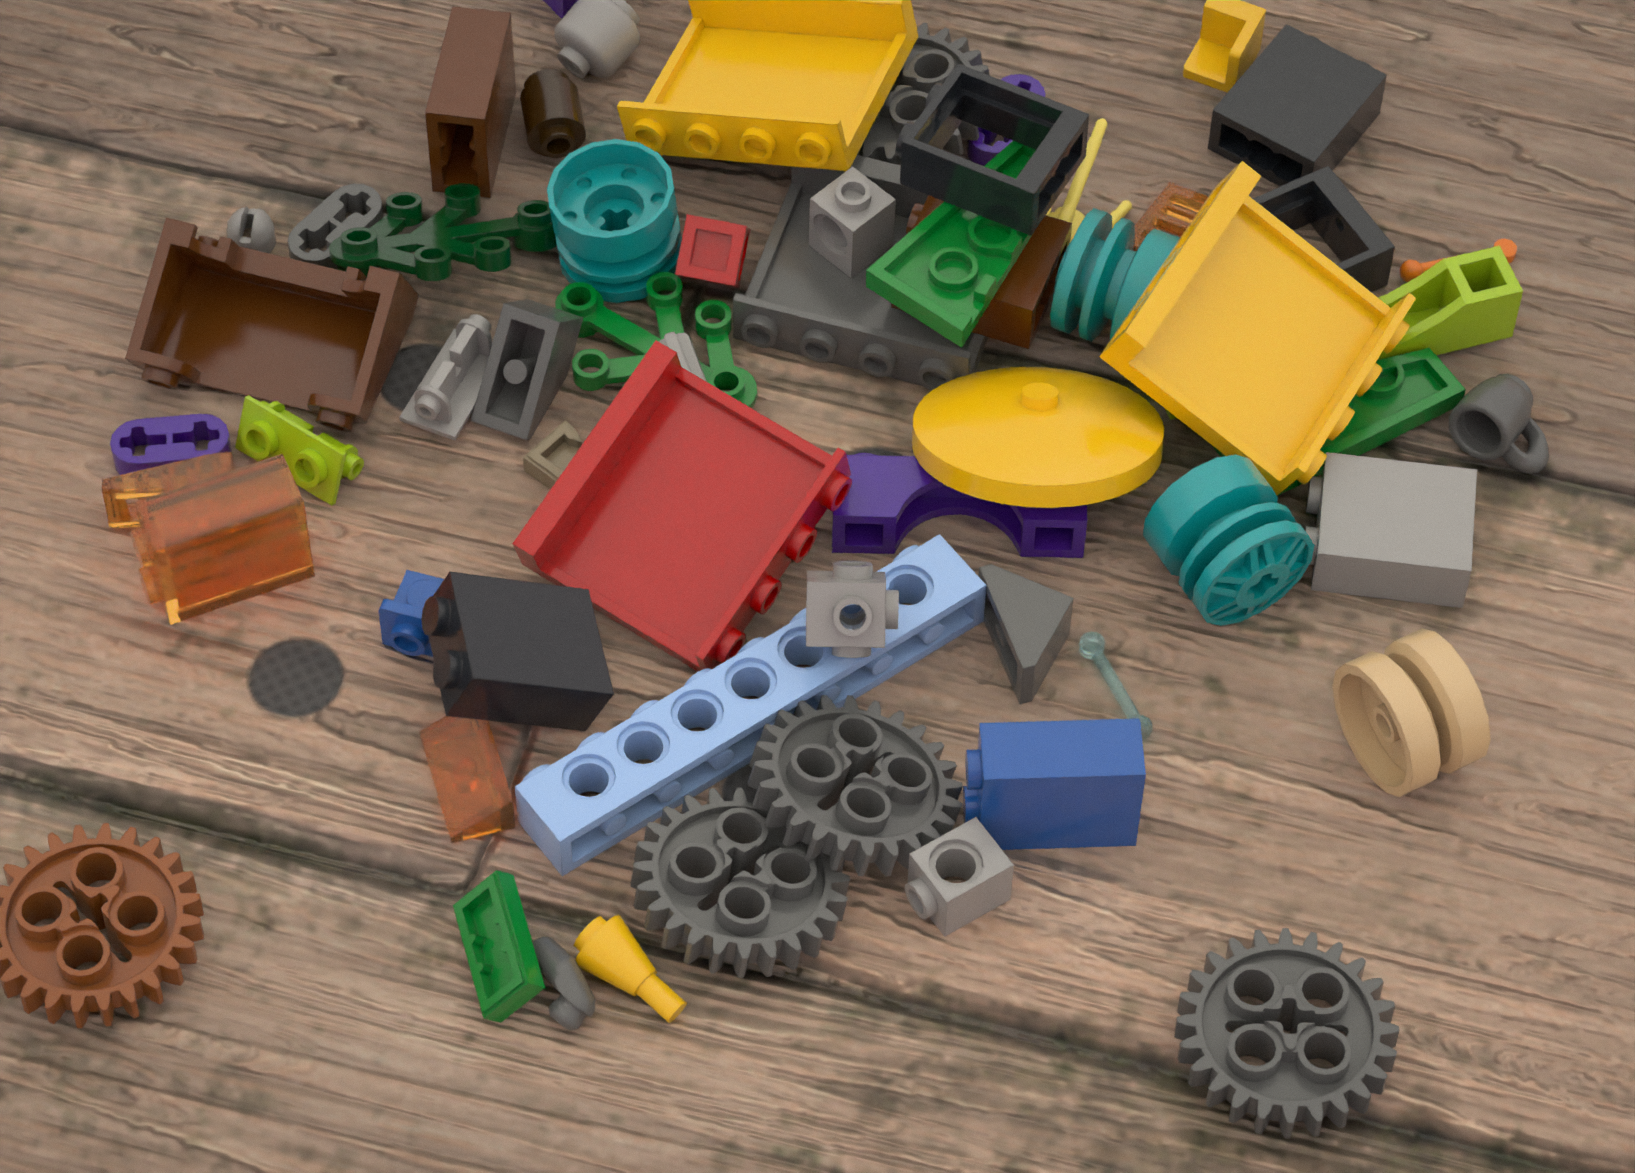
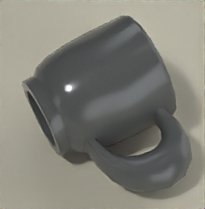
(1493, 419)

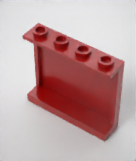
(683, 512)

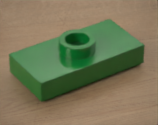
(498, 946)

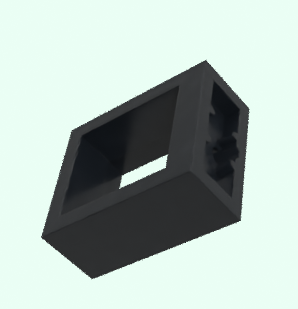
(1007, 110)
(1339, 220)

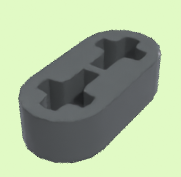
(330, 221)

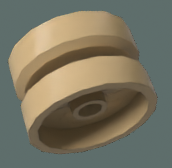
(1411, 712)

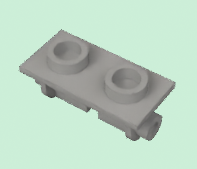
(453, 381)

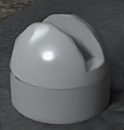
(262, 233)

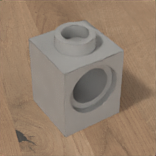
(851, 222)
(961, 853)

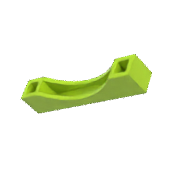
(1458, 304)

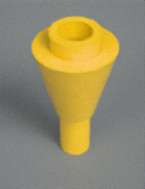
(616, 957)

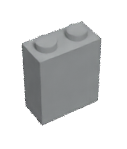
(1392, 529)

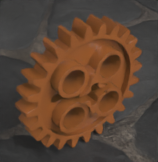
(141, 889)

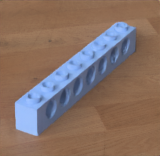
(577, 828)

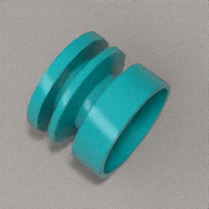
(614, 217)
(1104, 275)
(1228, 539)

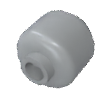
(597, 37)

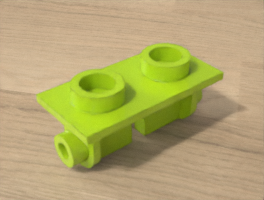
(314, 460)

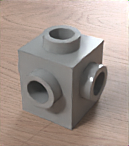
(849, 633)

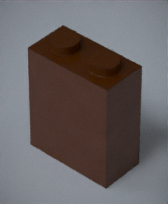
(471, 99)
(1028, 287)

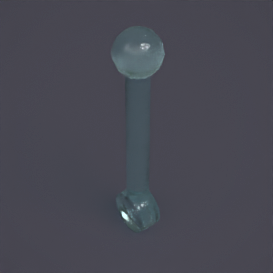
(1092, 647)

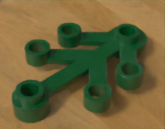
(440, 238)

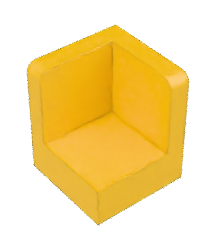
(1227, 43)

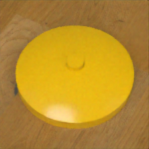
(1037, 437)

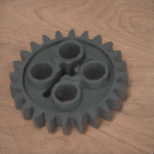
(927, 64)
(831, 751)
(734, 887)
(1288, 1084)

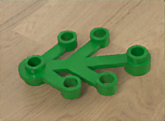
(600, 319)

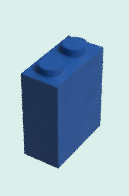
(1057, 783)

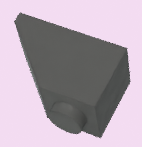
(525, 366)

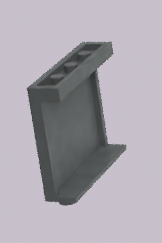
(819, 312)

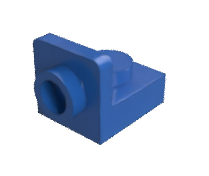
(402, 616)

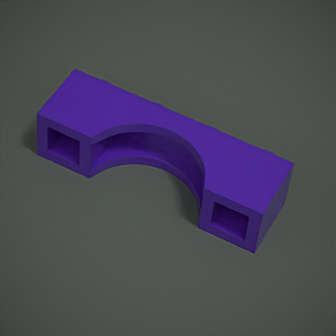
(897, 495)

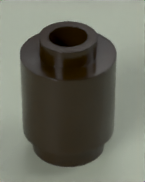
(552, 113)

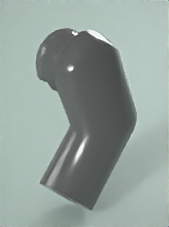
(565, 975)

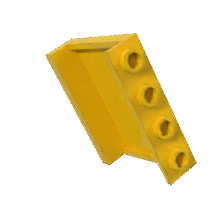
(775, 81)
(1255, 336)

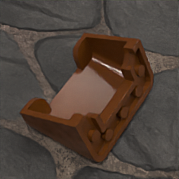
(269, 326)

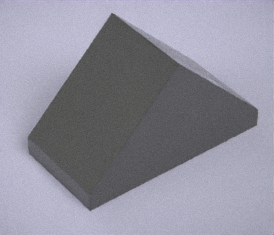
(1025, 625)

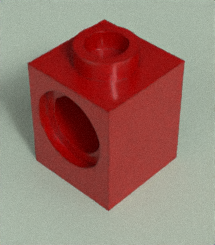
(712, 251)

